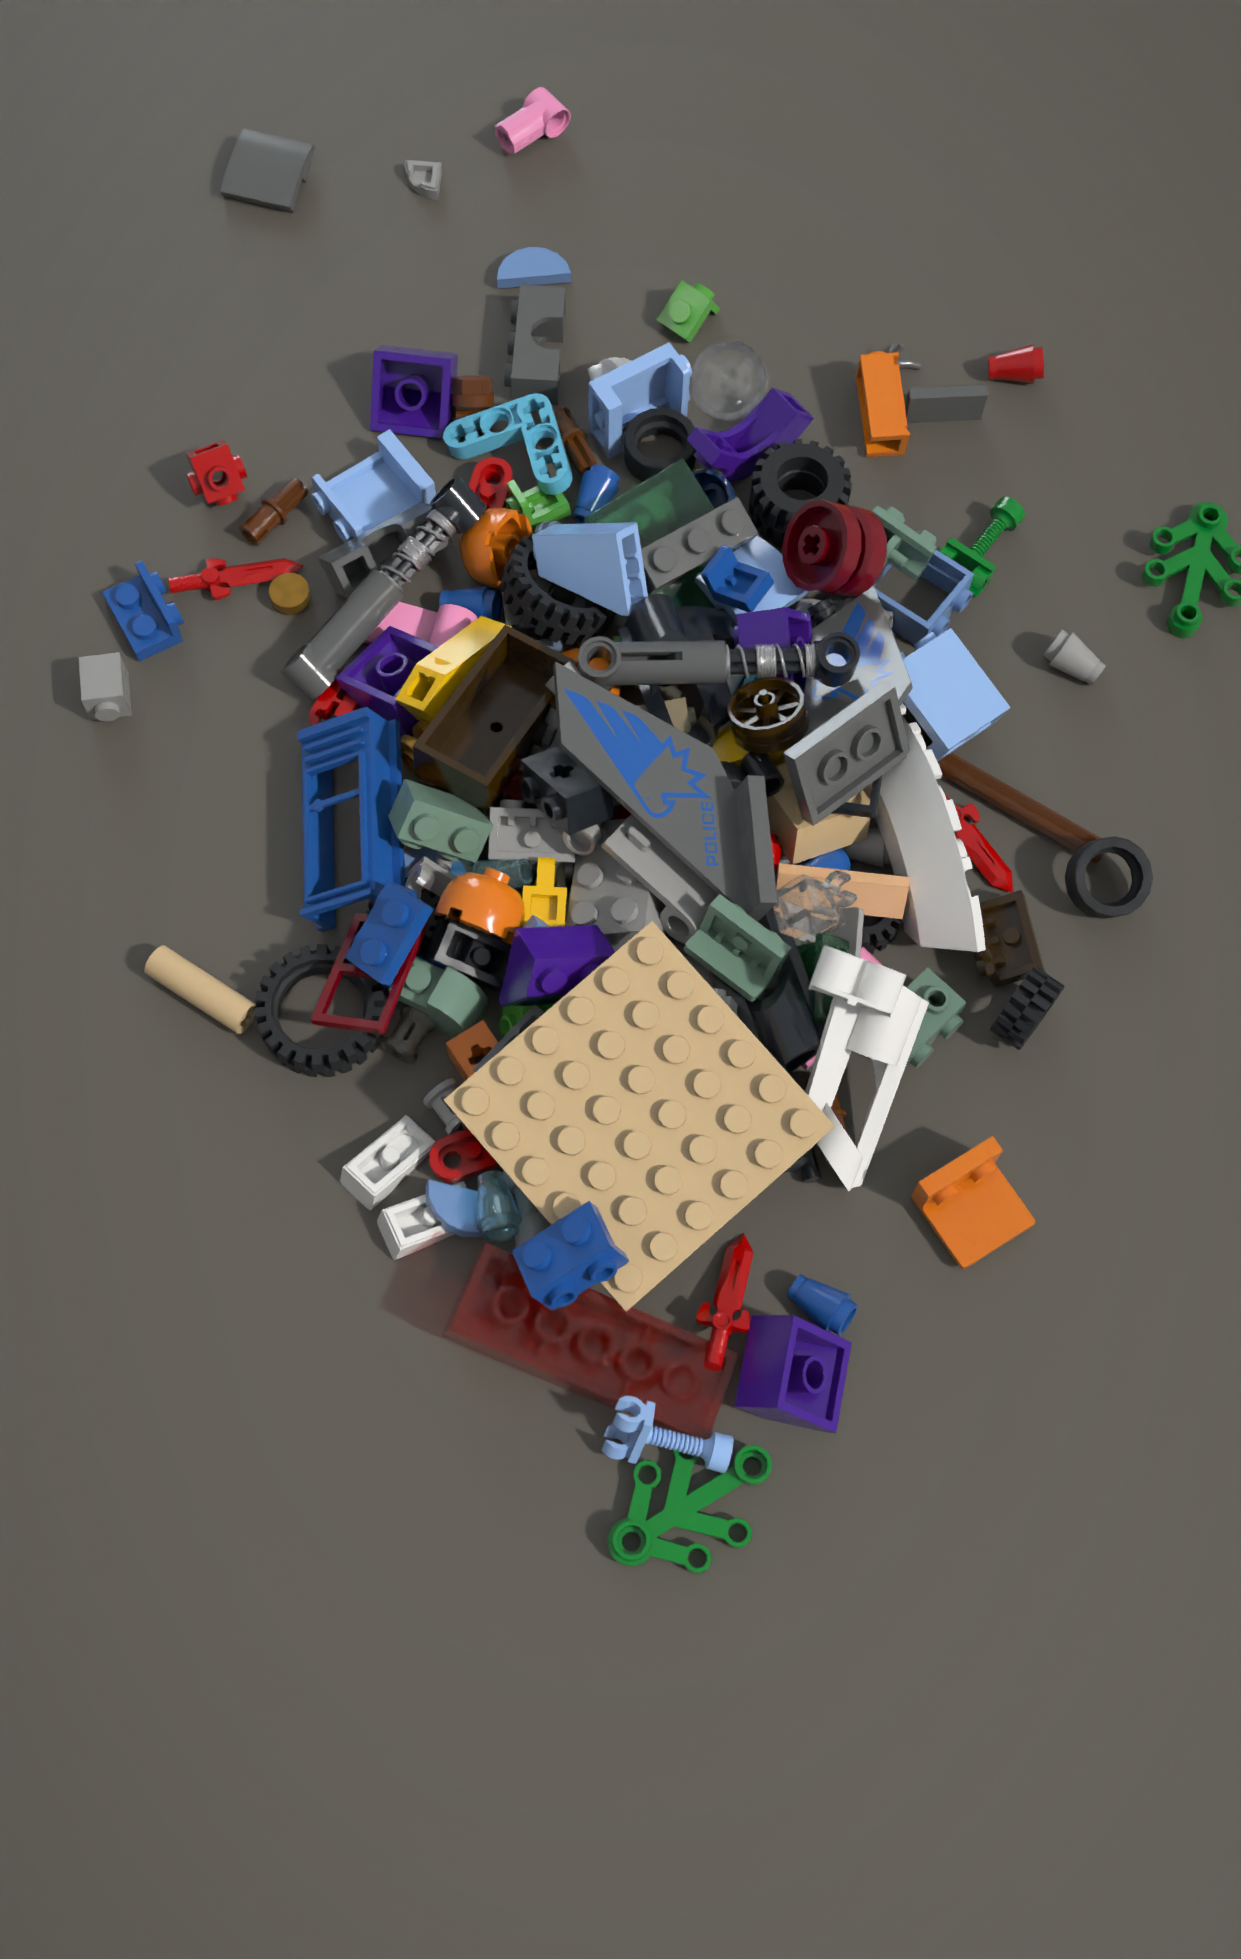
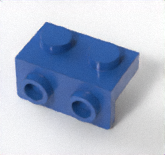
(389, 932)
(569, 1257)

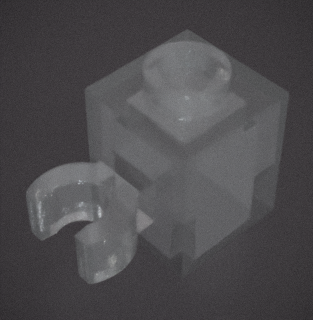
(812, 906)

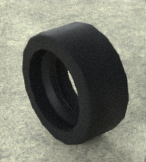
(656, 422)
(1140, 873)

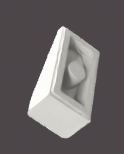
(386, 1162)
(411, 1226)

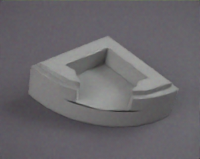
(424, 177)

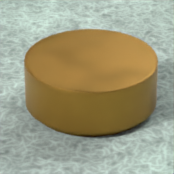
(289, 593)

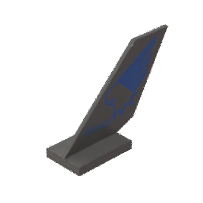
(853, 727)
(672, 789)

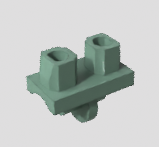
(906, 549)

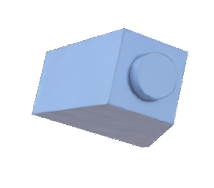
(594, 562)

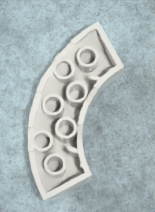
(923, 846)

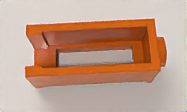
(881, 404)

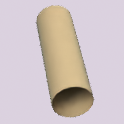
(200, 989)

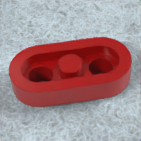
(491, 470)
(464, 1145)

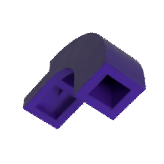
(737, 450)

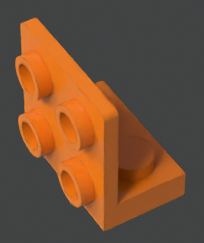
(972, 1204)

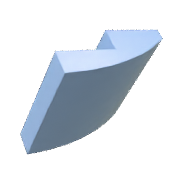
(764, 557)

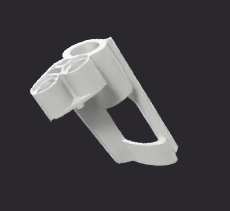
(873, 1018)

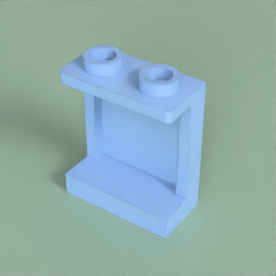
(644, 383)
(373, 489)
(950, 692)

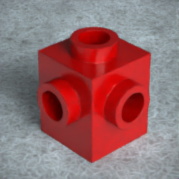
(205, 463)

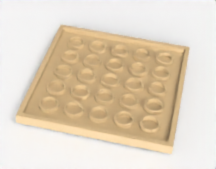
(643, 1105)

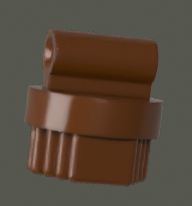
(471, 394)

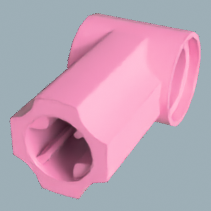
(539, 116)

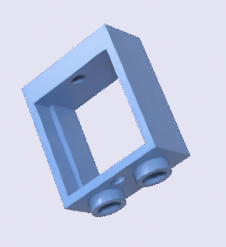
(947, 576)

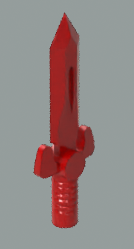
(237, 575)
(981, 851)
(727, 1301)

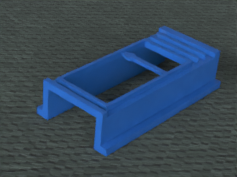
(327, 745)

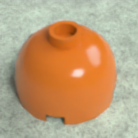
(490, 543)
(484, 903)

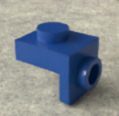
(734, 581)

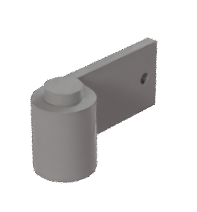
(664, 875)

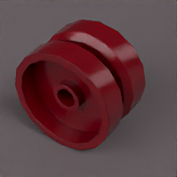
(834, 548)

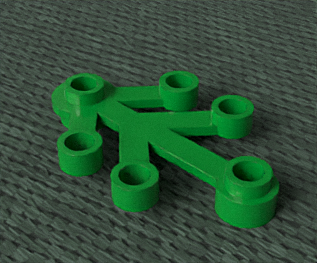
(1198, 561)
(682, 1511)

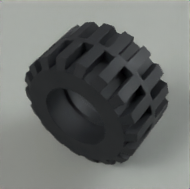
(791, 468)

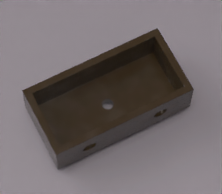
(501, 691)

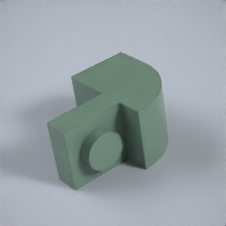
(445, 996)

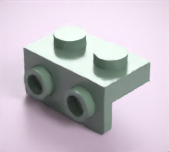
(737, 948)

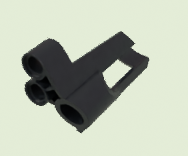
(660, 620)
(786, 1017)

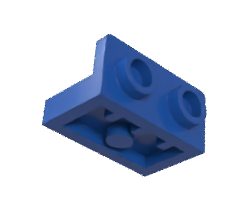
(143, 613)

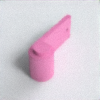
(426, 624)

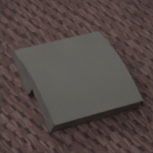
(267, 170)

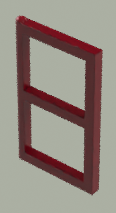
(342, 968)

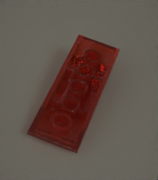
(589, 1346)

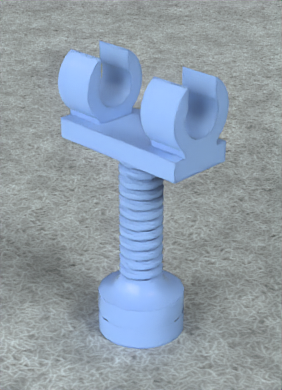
(639, 1430)

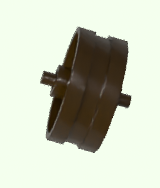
(766, 707)

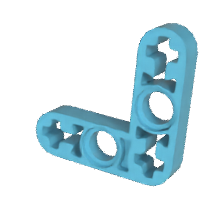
(520, 427)

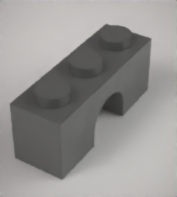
(538, 320)
(695, 544)
(354, 560)

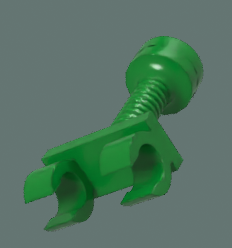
(1005, 516)

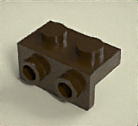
(1008, 940)

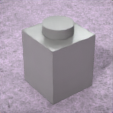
(105, 686)

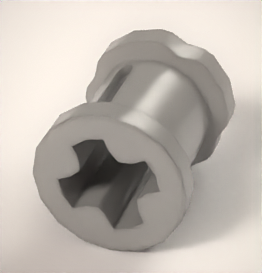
(435, 1100)

